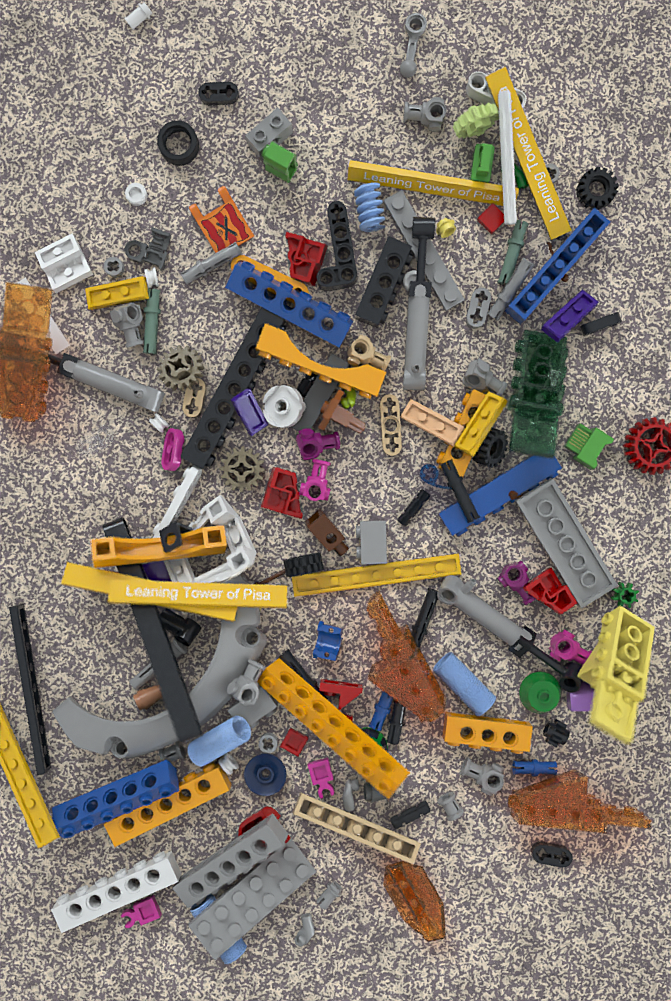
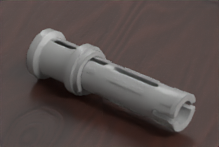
(148, 673)

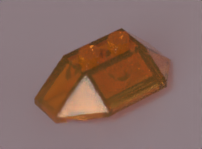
(416, 899)

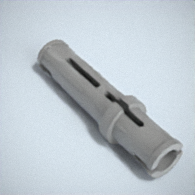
(203, 267)
(507, 294)

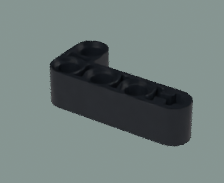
(339, 245)

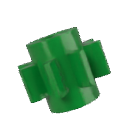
(619, 592)

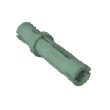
(515, 244)
(151, 321)

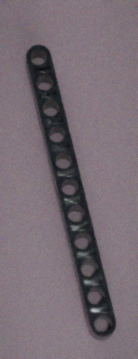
(159, 650)

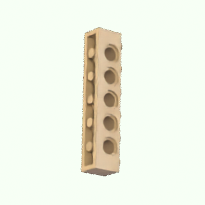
(356, 828)

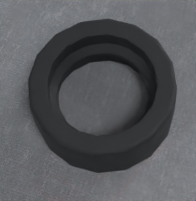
(173, 127)

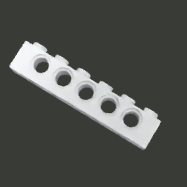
(69, 916)

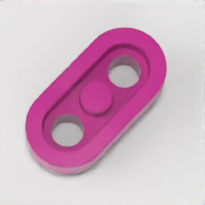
(172, 449)

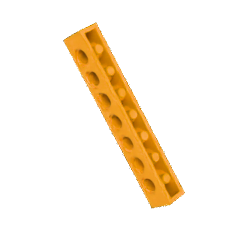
(333, 728)

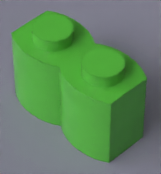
(279, 161)

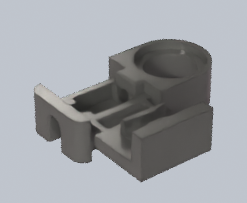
(154, 250)

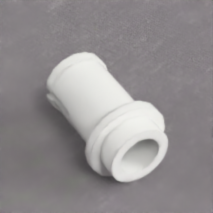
(138, 15)

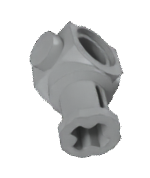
(423, 113)
(128, 319)
(480, 377)
(248, 683)
(482, 773)

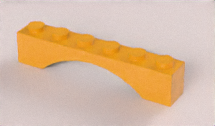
(278, 345)
(125, 551)

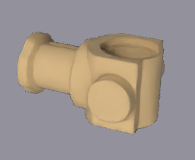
(369, 354)

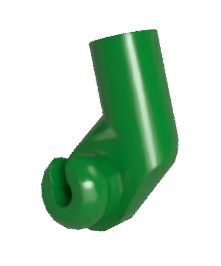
(519, 177)

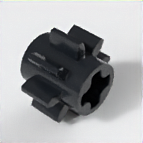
(556, 733)

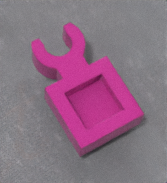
(320, 774)
(144, 911)

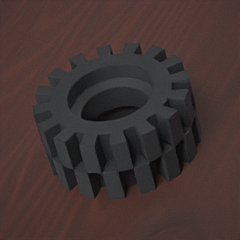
(602, 177)
(492, 448)
(303, 564)

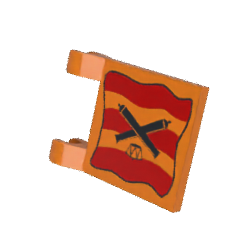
(223, 224)

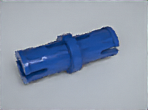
(382, 709)
(534, 767)

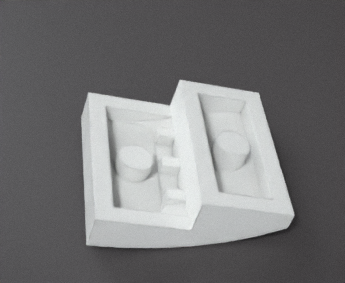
(64, 263)

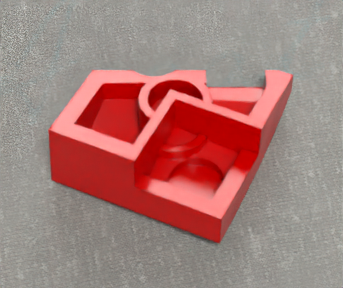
(305, 258)
(282, 493)
(550, 591)

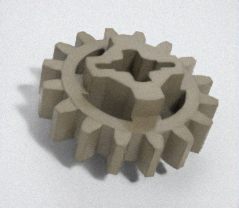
(178, 360)
(242, 479)

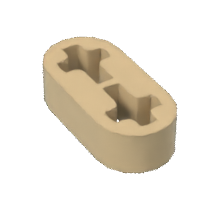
(199, 399)

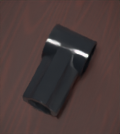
(183, 629)

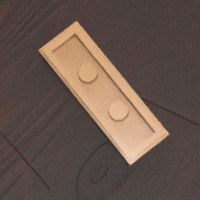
(432, 422)

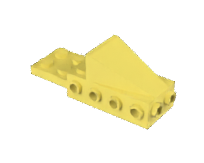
(619, 672)

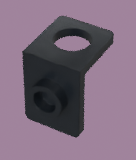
(173, 529)

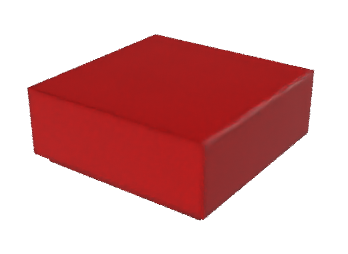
(491, 218)
(294, 741)

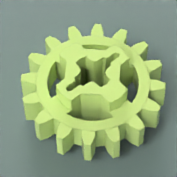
(476, 120)

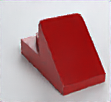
(347, 690)

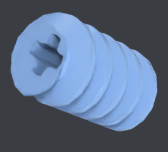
(367, 207)

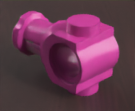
(315, 480)
(570, 651)

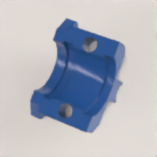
(328, 641)

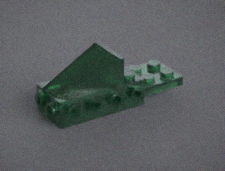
(537, 393)

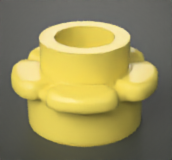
(445, 227)

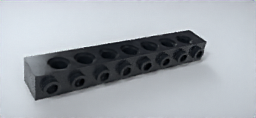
(192, 451)

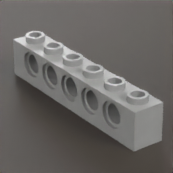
(217, 870)

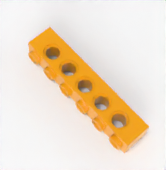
(121, 831)

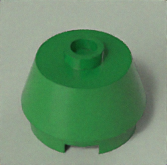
(540, 692)

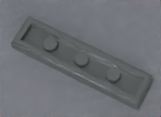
(318, 394)

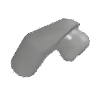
(350, 786)
(306, 932)

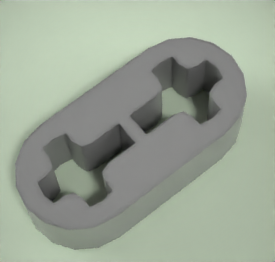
(483, 310)

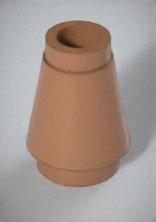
(147, 697)

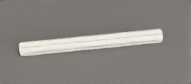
(507, 157)

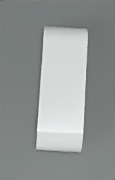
(483, 94)

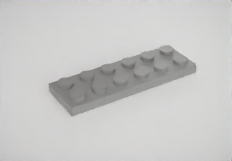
(566, 542)
(251, 899)

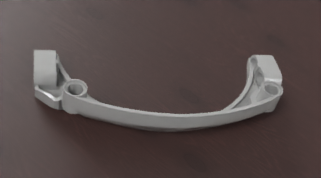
(208, 696)

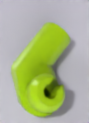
(349, 400)

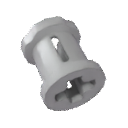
(450, 806)

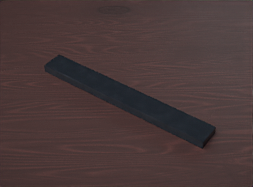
(30, 689)

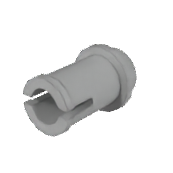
(333, 890)

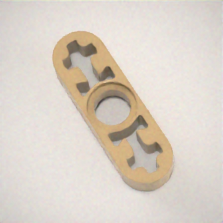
(383, 409)

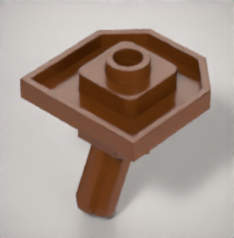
(338, 414)

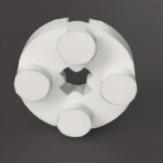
(294, 408)

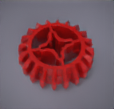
(634, 441)

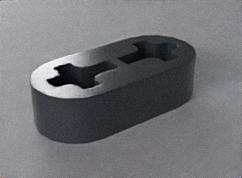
(216, 97)
(601, 324)
(551, 859)

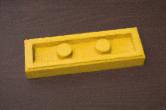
(117, 293)
(481, 423)

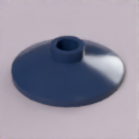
(262, 784)

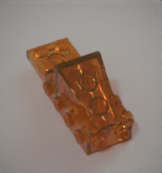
(25, 351)
(403, 669)
(565, 804)

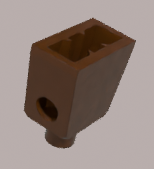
(321, 527)

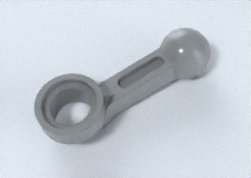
(408, 67)

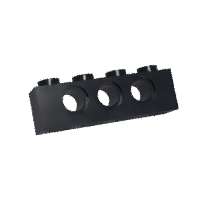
(392, 250)

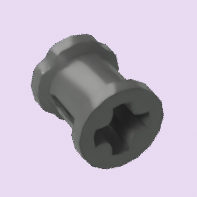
(177, 750)

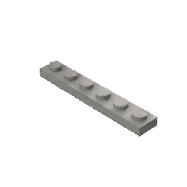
(435, 269)

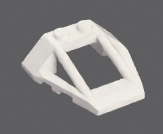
(237, 538)

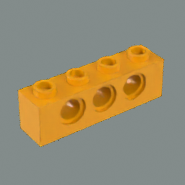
(469, 401)
(517, 744)

